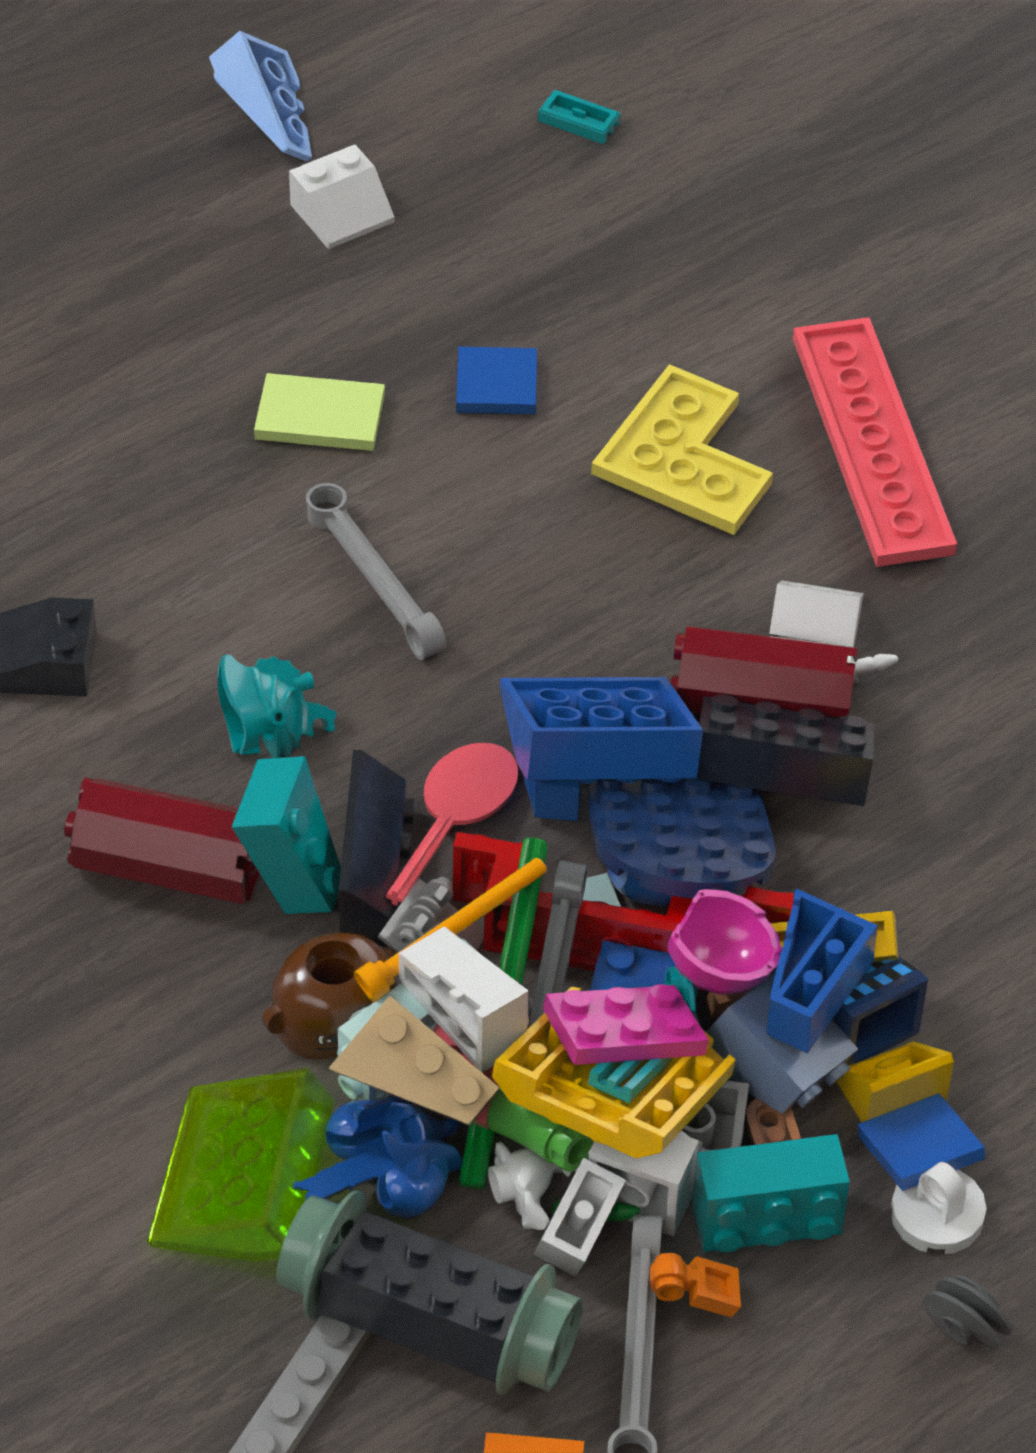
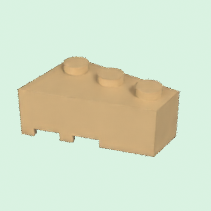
(414, 1064)

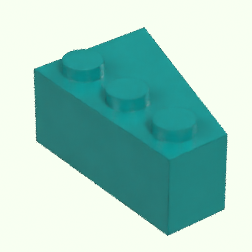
(289, 836)

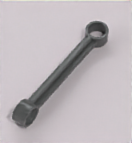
(566, 903)

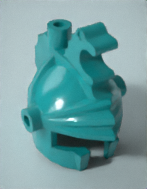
(268, 703)

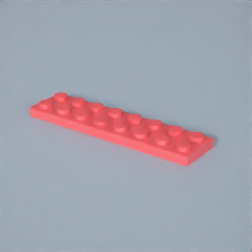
(874, 442)

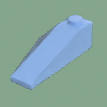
(264, 86)

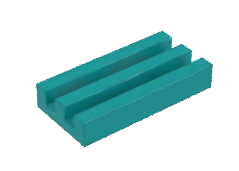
(579, 116)
(617, 1071)

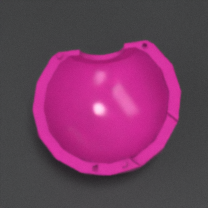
(724, 943)

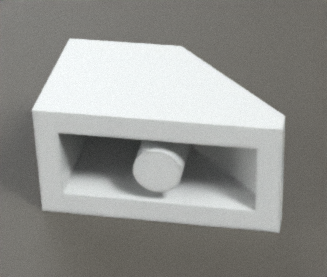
(579, 1217)

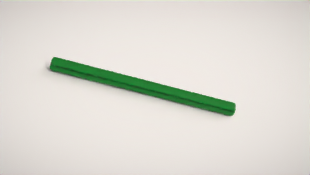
(513, 963)

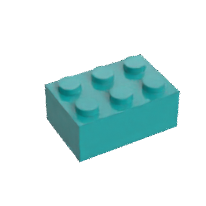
(770, 1193)

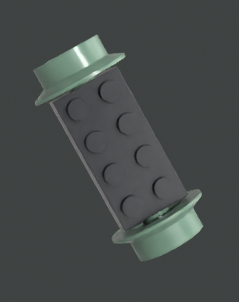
(429, 1294)

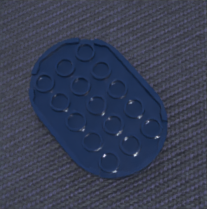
(682, 834)

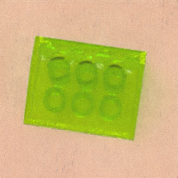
(237, 1165)

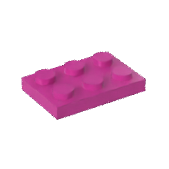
(625, 1024)

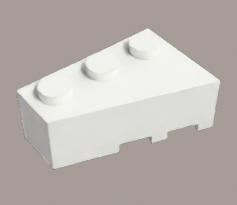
(465, 995)

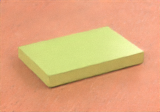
(319, 412)

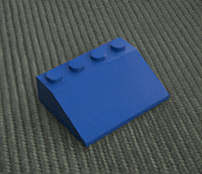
(600, 729)

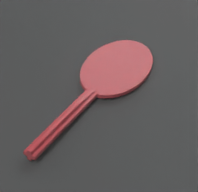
(459, 791)

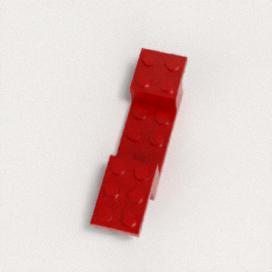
(486, 861)

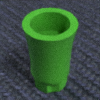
(537, 1133)

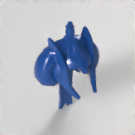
(390, 1145)

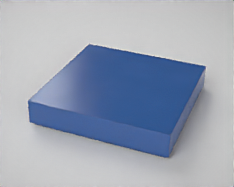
(496, 380)
(918, 1138)

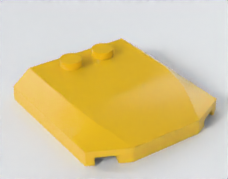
(544, 1080)

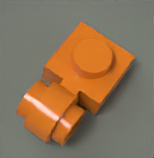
(709, 1283)

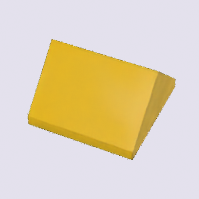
(897, 1079)

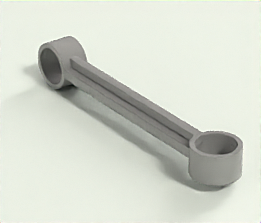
(421, 630)
(639, 1338)

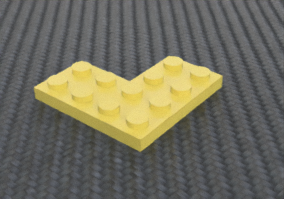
(667, 456)

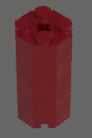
(763, 670)
(159, 840)

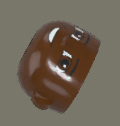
(319, 992)

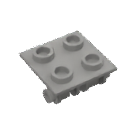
(422, 911)

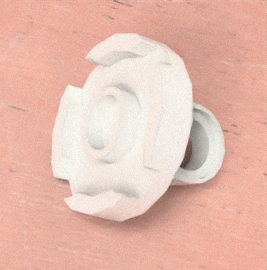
(940, 1211)

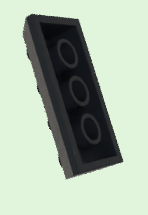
(372, 846)

